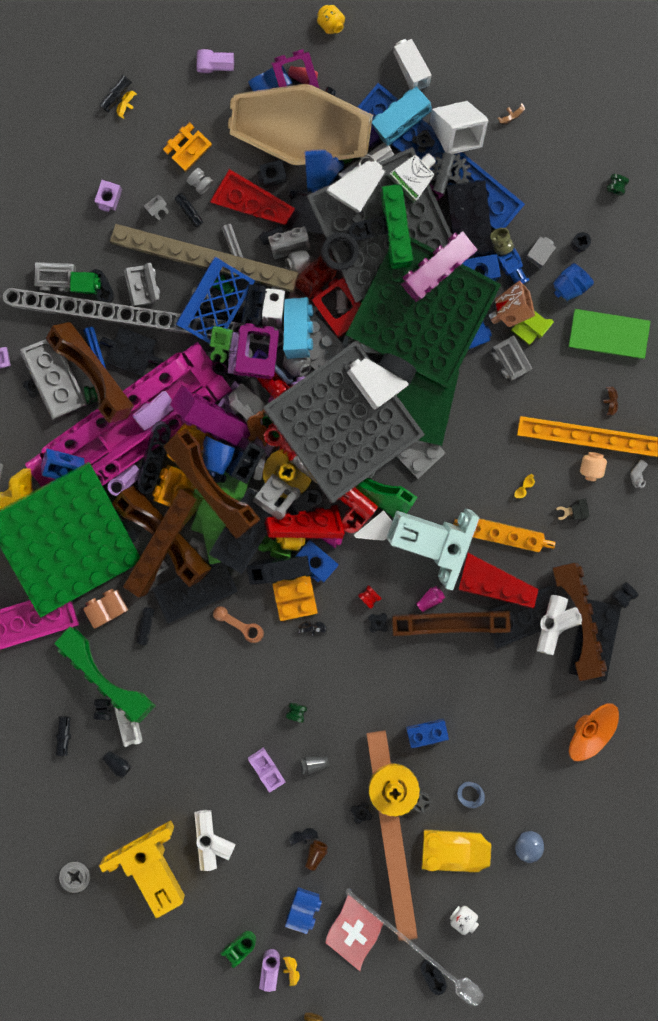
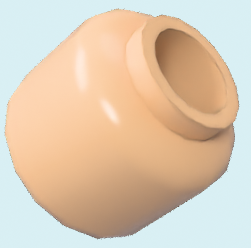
(593, 466)

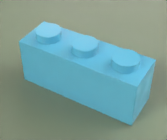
(401, 115)
(298, 328)

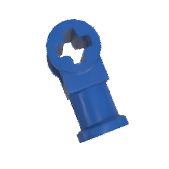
(513, 266)

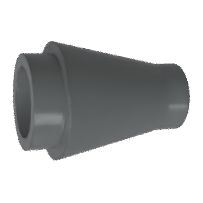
(313, 764)

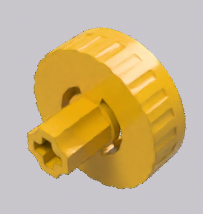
(277, 464)
(387, 802)

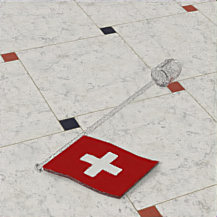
(357, 931)

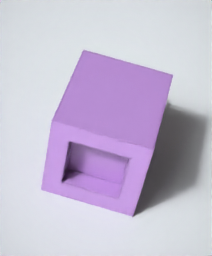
(104, 188)

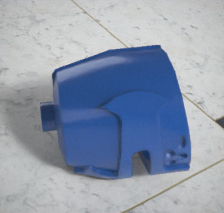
(572, 282)
(216, 456)

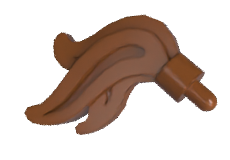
(255, 428)

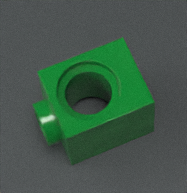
(84, 282)

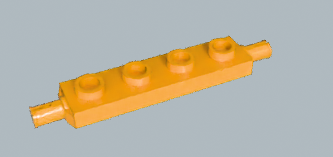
(510, 535)

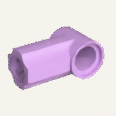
(209, 61)
(125, 478)
(269, 971)

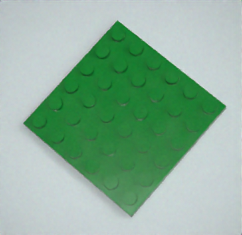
(65, 539)

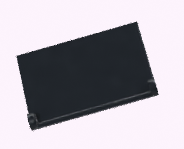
(303, 214)

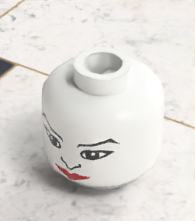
(464, 920)

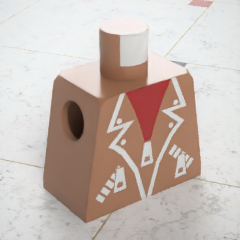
(513, 305)

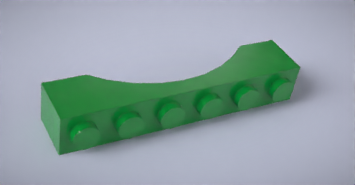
(387, 497)
(77, 648)

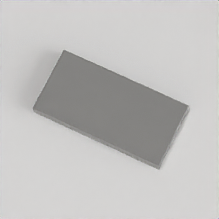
(53, 379)

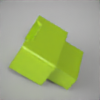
(532, 328)

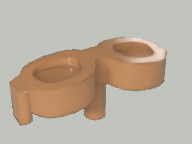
(512, 115)

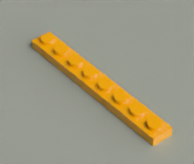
(588, 436)

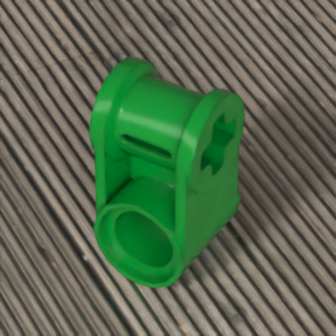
(237, 951)

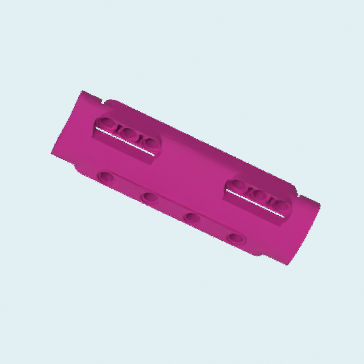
(125, 438)

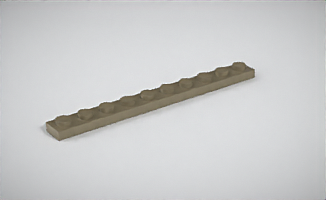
(202, 257)

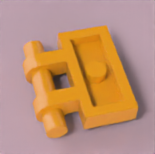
(191, 150)

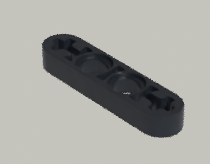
(153, 457)

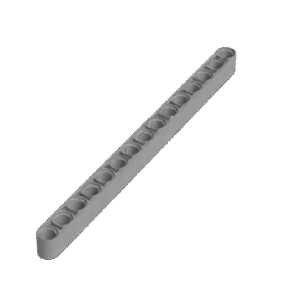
(117, 311)

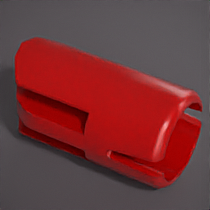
(275, 386)

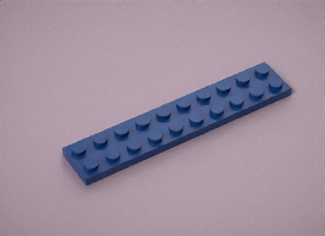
(501, 202)

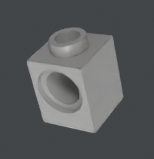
(541, 251)

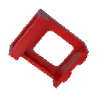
(342, 324)

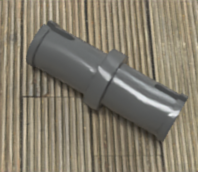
(444, 172)

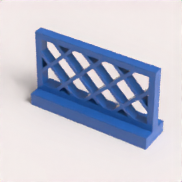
(202, 290)

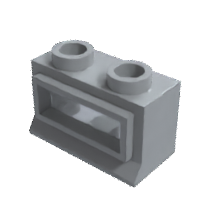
(53, 276)
(511, 359)

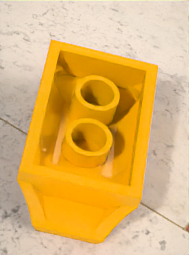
(455, 851)

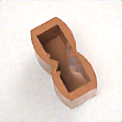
(106, 608)

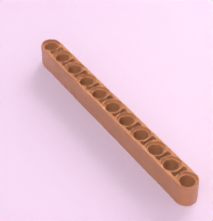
(393, 847)

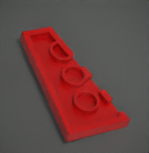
(246, 197)
(314, 524)
(494, 583)

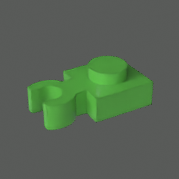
(221, 340)
(274, 548)

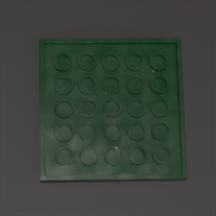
(427, 332)

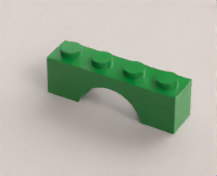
(397, 225)

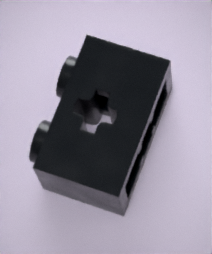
(245, 460)

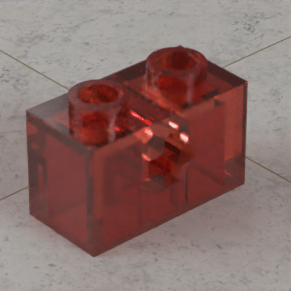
(314, 277)

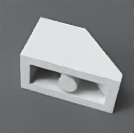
(376, 529)

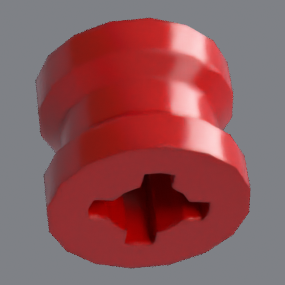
(369, 597)

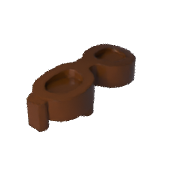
(613, 395)

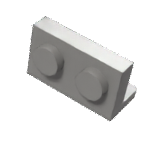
(289, 242)
(142, 285)
(245, 402)

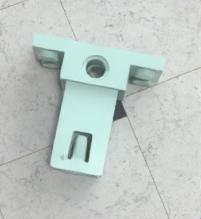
(433, 541)

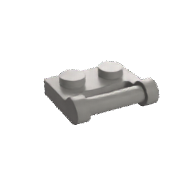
(271, 493)

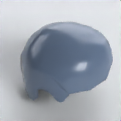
(529, 847)

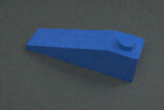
(321, 169)

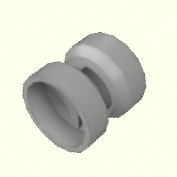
(199, 181)

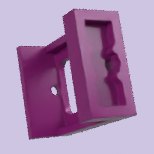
(299, 54)
(252, 366)

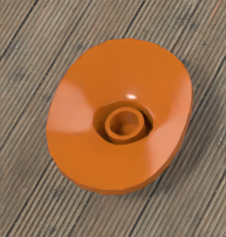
(593, 732)

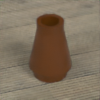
(316, 854)

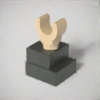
(578, 511)

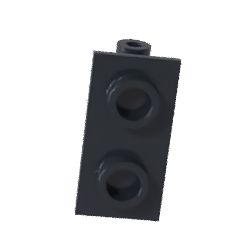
(253, 304)

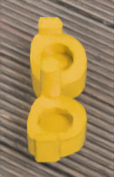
(125, 102)
(527, 483)
(291, 968)

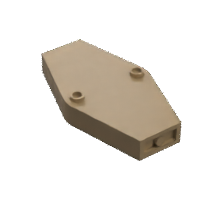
(300, 120)

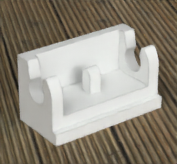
(129, 731)

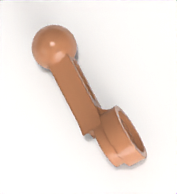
(221, 614)

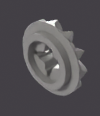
(65, 877)

